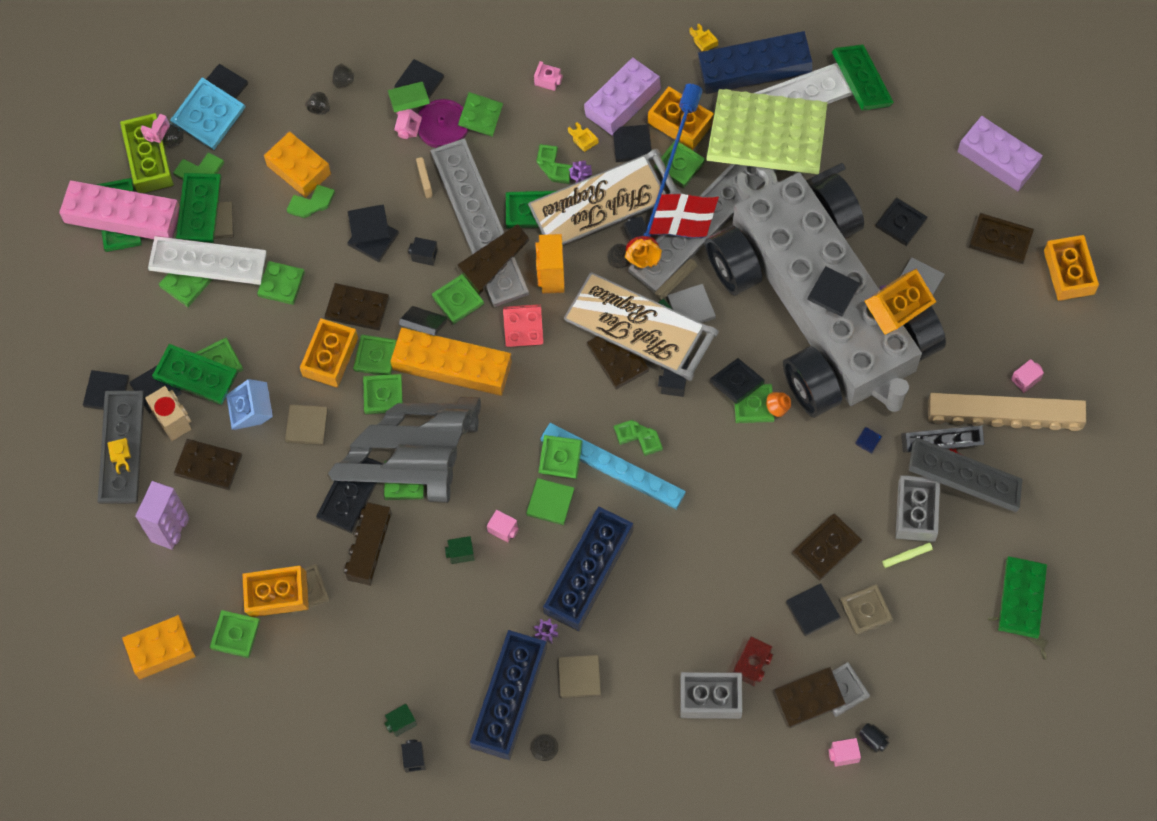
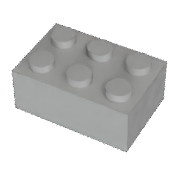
(917, 509)
(711, 695)

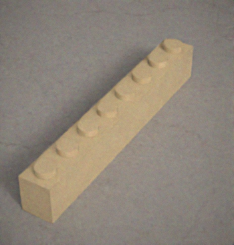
(1006, 411)

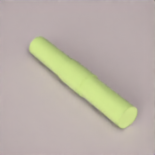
(907, 555)

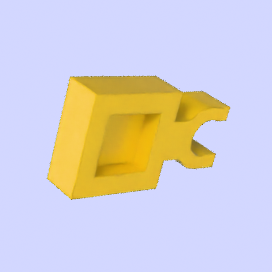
(702, 39)
(583, 138)
(119, 452)

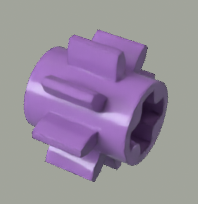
(580, 171)
(549, 627)

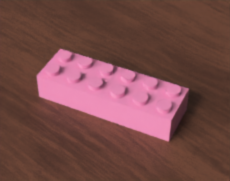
(119, 210)

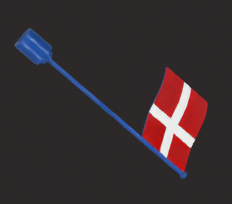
(682, 213)

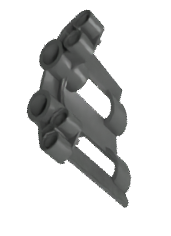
(422, 452)

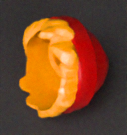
(643, 251)

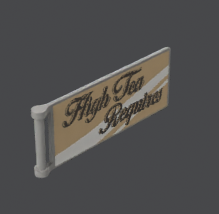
(601, 199)
(639, 325)

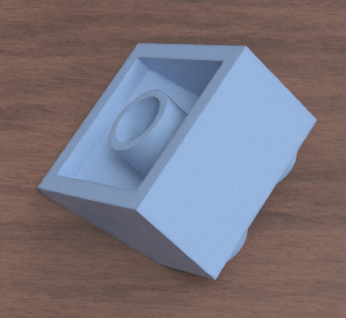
(249, 404)

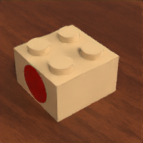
(169, 412)

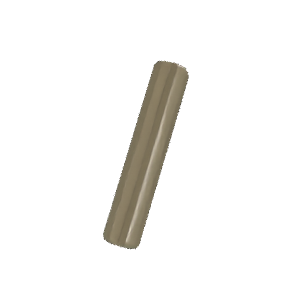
(675, 279)

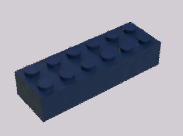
(755, 62)
(588, 568)
(508, 695)

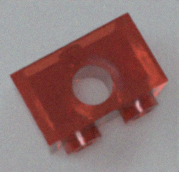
(754, 650)

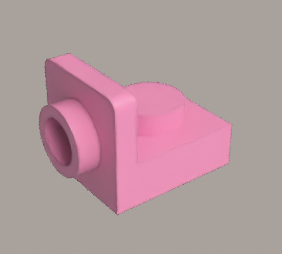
(158, 130)

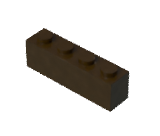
(368, 543)

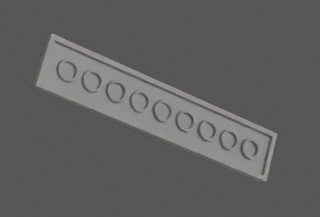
(476, 215)
(678, 249)

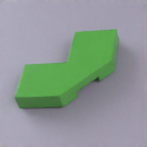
(210, 165)
(555, 171)
(304, 207)
(633, 430)

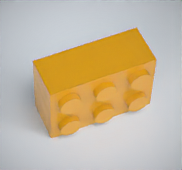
(667, 117)
(297, 164)
(550, 263)
(1071, 267)
(900, 301)
(329, 353)
(275, 591)
(158, 647)

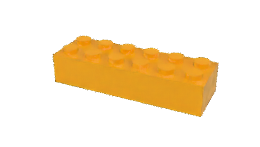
(451, 361)

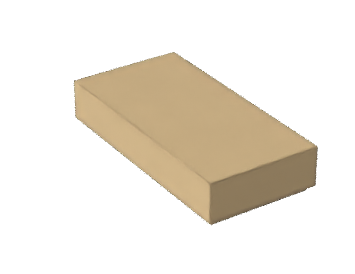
(424, 177)

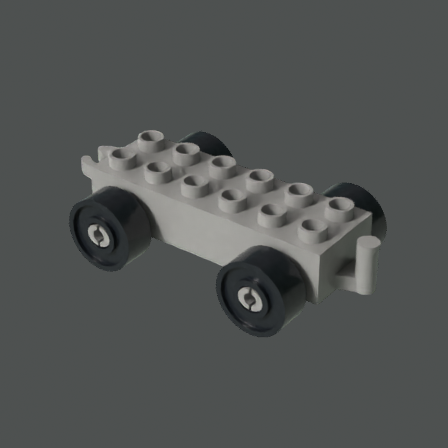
(791, 236)

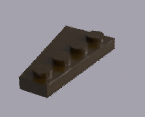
(488, 261)

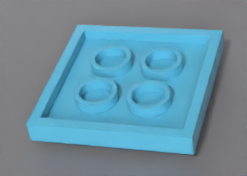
(208, 113)

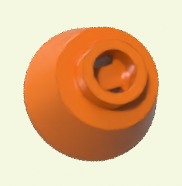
(778, 403)

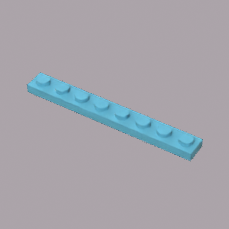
(623, 470)

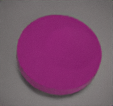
(440, 123)

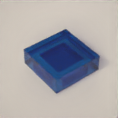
(868, 440)

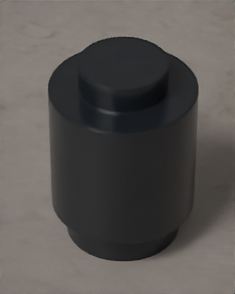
(874, 737)

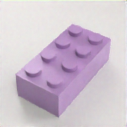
(622, 96)
(999, 153)
(162, 515)

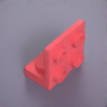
(523, 325)

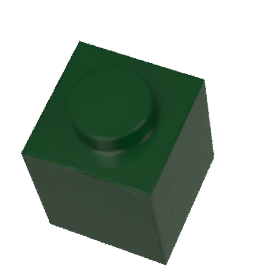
(460, 550)
(400, 720)

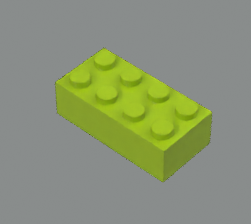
(146, 159)

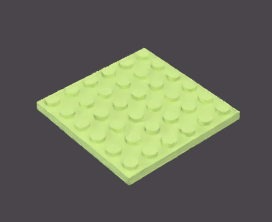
(767, 131)

